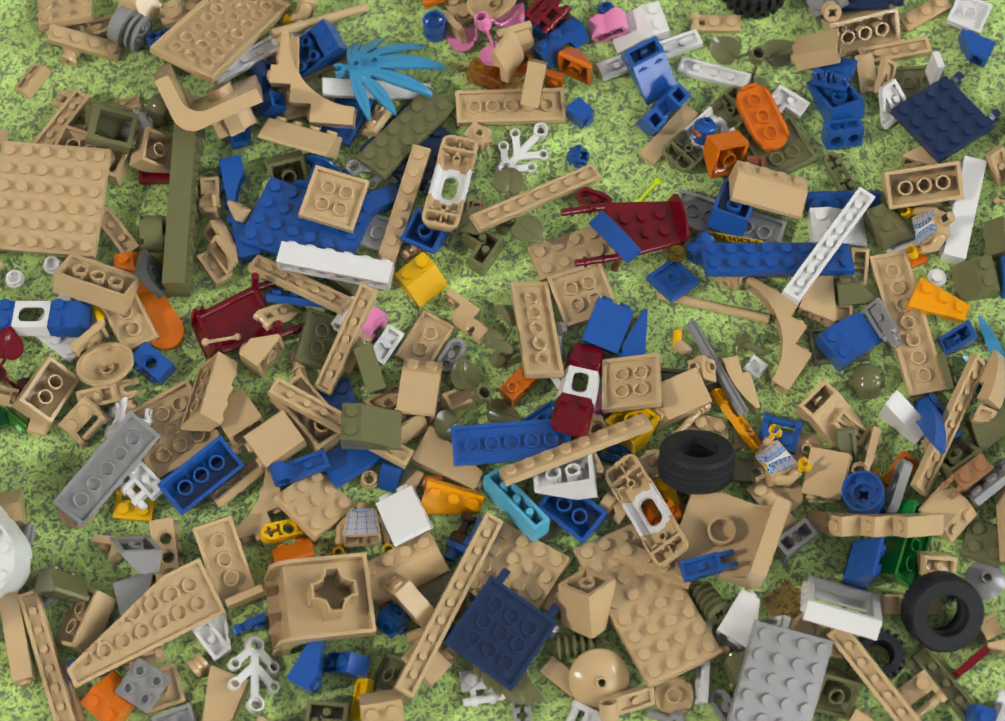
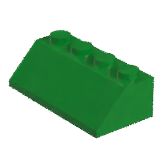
(900, 558)

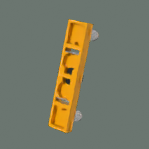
(736, 422)

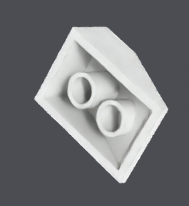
(643, 24)
(820, 220)
(570, 480)

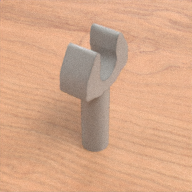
(562, 329)
(676, 715)

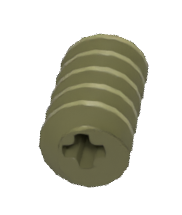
(709, 602)
(573, 646)

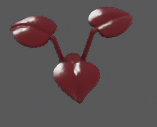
(11, 348)

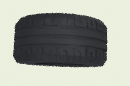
(696, 461)
(960, 629)

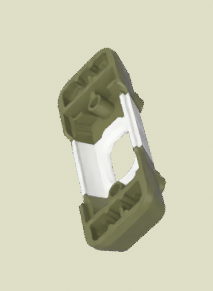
(682, 149)

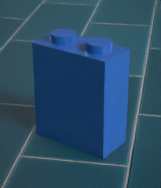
(607, 325)

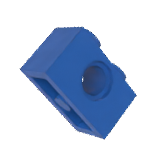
(145, 356)

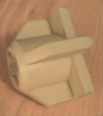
(210, 205)

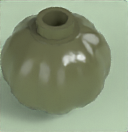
(157, 110)
(867, 381)

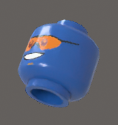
(702, 128)

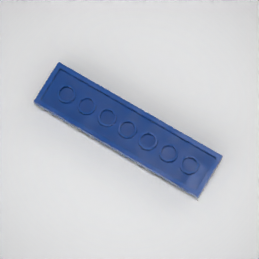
(768, 259)

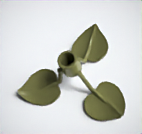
(777, 52)
(526, 229)
(497, 341)
(466, 376)

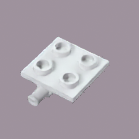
(117, 414)

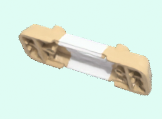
(454, 161)
(631, 488)

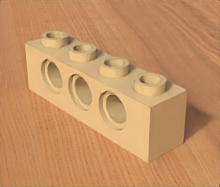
(159, 530)

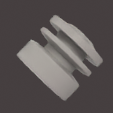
(129, 28)

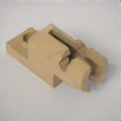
(466, 316)
(110, 393)

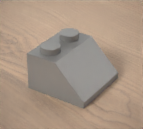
(139, 552)

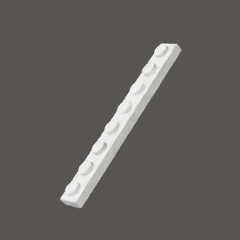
(828, 245)

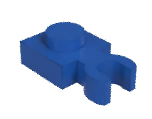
(254, 623)

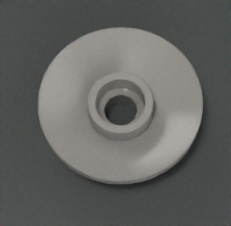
(986, 589)

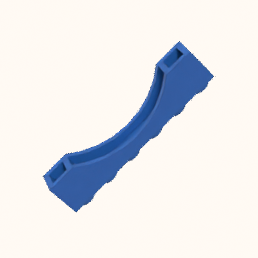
(233, 176)

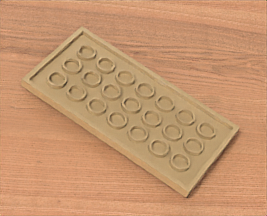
(217, 34)
(650, 614)

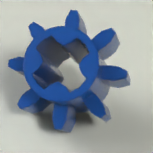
(577, 156)

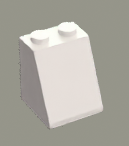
(403, 515)
(739, 620)

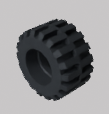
(894, 648)

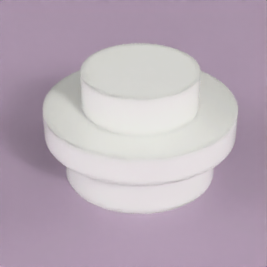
(51, 264)
(936, 277)
(14, 279)

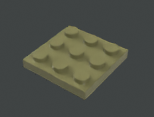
(792, 156)

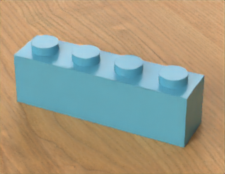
(516, 506)

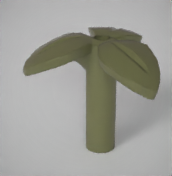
(743, 340)

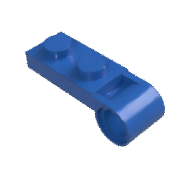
(299, 469)

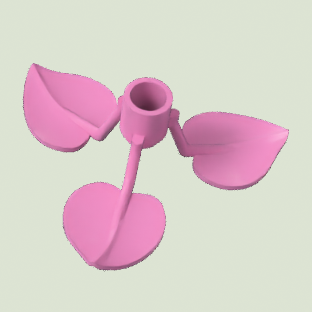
(484, 23)

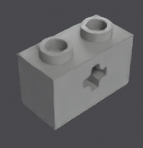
(795, 539)

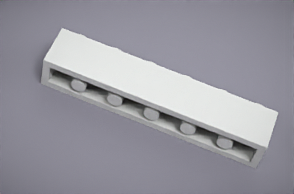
(956, 246)
(335, 265)

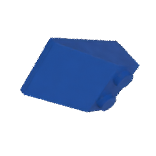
(837, 104)
(729, 215)
(848, 340)
(309, 668)

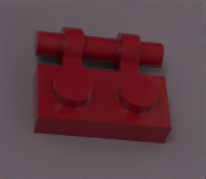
(542, 9)

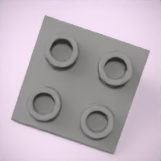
(143, 685)

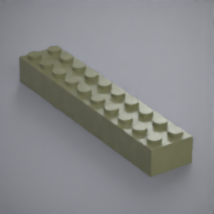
(182, 212)

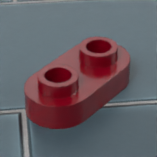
(595, 197)

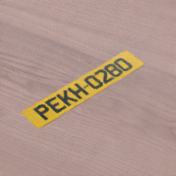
(730, 238)

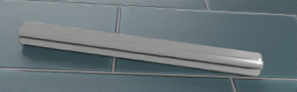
(721, 374)

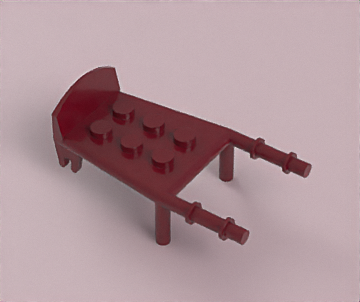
(649, 224)
(233, 317)

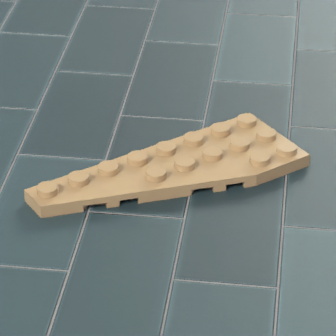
(165, 611)

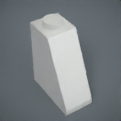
(902, 417)

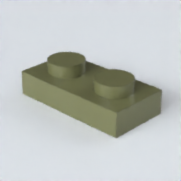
(946, 364)

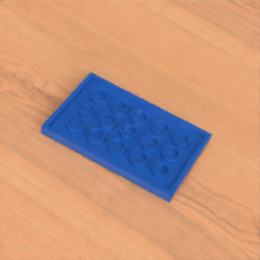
(277, 220)

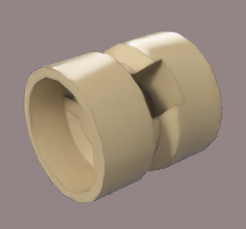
(613, 507)

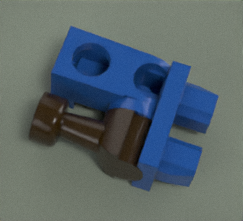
(459, 538)

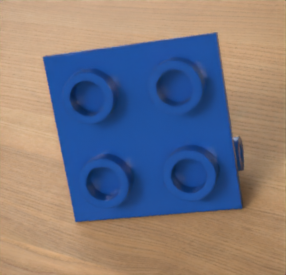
(836, 75)

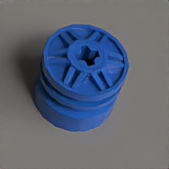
(863, 484)

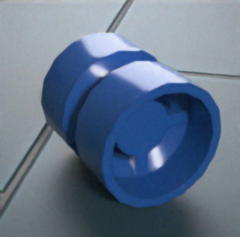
(434, 26)
(692, 248)

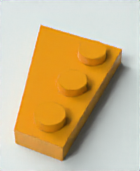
(934, 300)
(450, 498)

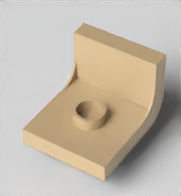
(224, 106)
(727, 523)
(318, 600)

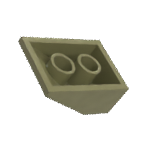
(370, 427)

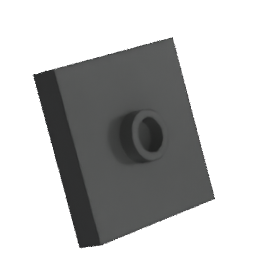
(150, 272)

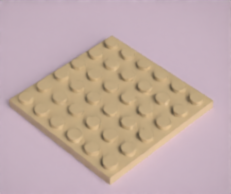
(52, 198)

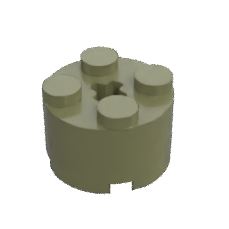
(152, 232)

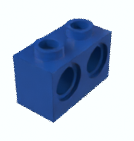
(842, 133)

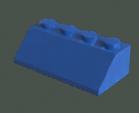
(200, 475)

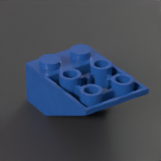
(320, 48)
(649, 69)
(863, 561)

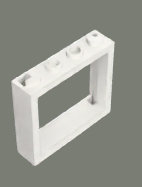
(837, 617)

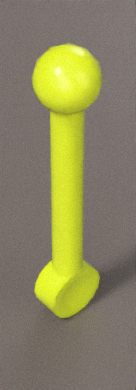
(657, 181)

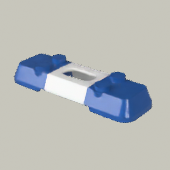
(60, 318)

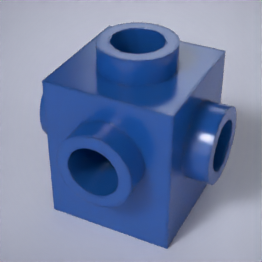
(392, 620)

